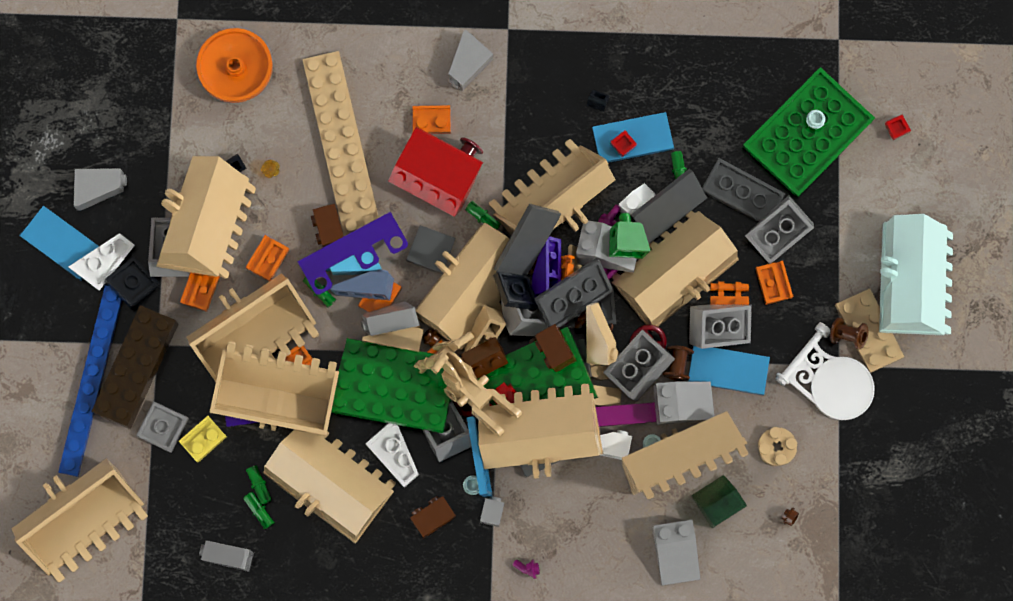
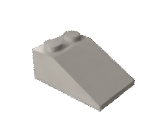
(779, 229)
(158, 233)
(595, 244)
(523, 321)
(719, 325)
(683, 402)
(453, 439)
(676, 552)

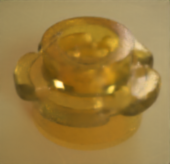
(265, 168)

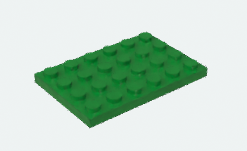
(798, 152)
(529, 372)
(387, 388)

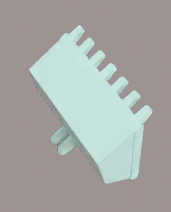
(915, 276)

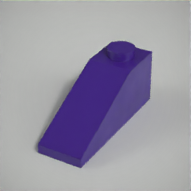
(548, 266)

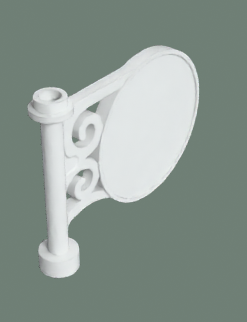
(839, 386)

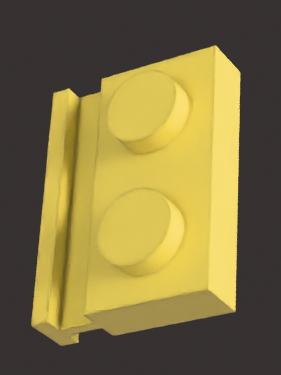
(202, 439)

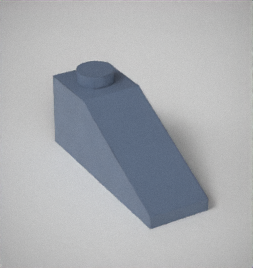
(367, 285)

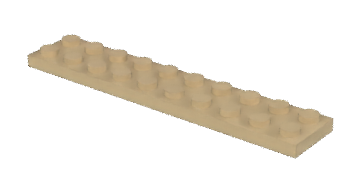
(340, 141)

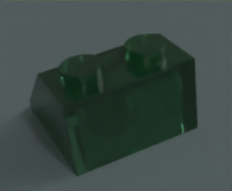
(719, 501)

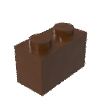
(328, 224)
(555, 348)
(485, 357)
(433, 516)

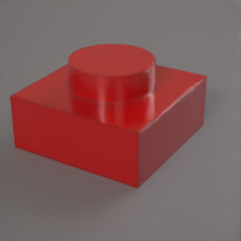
(897, 127)
(623, 143)

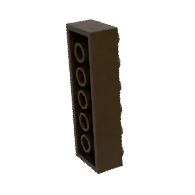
(135, 367)

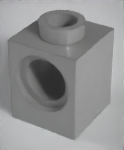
(492, 511)

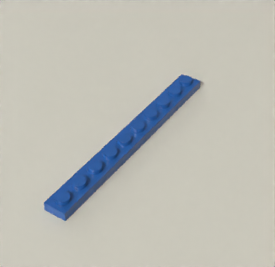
(91, 383)

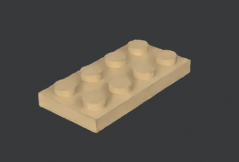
(880, 347)

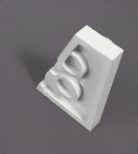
(102, 260)
(393, 453)

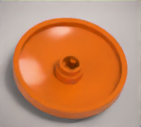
(234, 65)

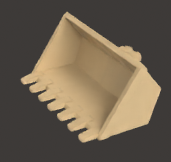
(561, 188)
(205, 217)
(677, 269)
(464, 286)
(262, 319)
(274, 390)
(544, 432)
(683, 453)
(328, 482)
(78, 518)

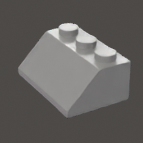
(639, 365)

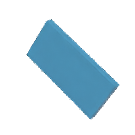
(649, 133)
(57, 239)
(729, 369)
(482, 474)

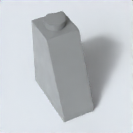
(469, 61)
(96, 186)
(389, 319)
(226, 555)

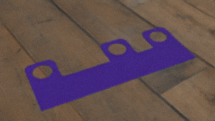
(352, 244)

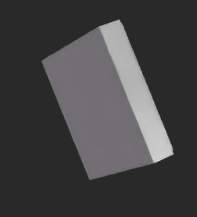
(162, 427)

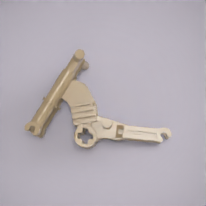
(463, 384)

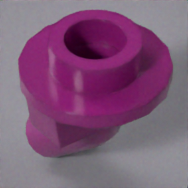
(609, 218)
(531, 568)

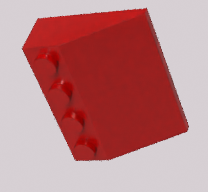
(435, 172)

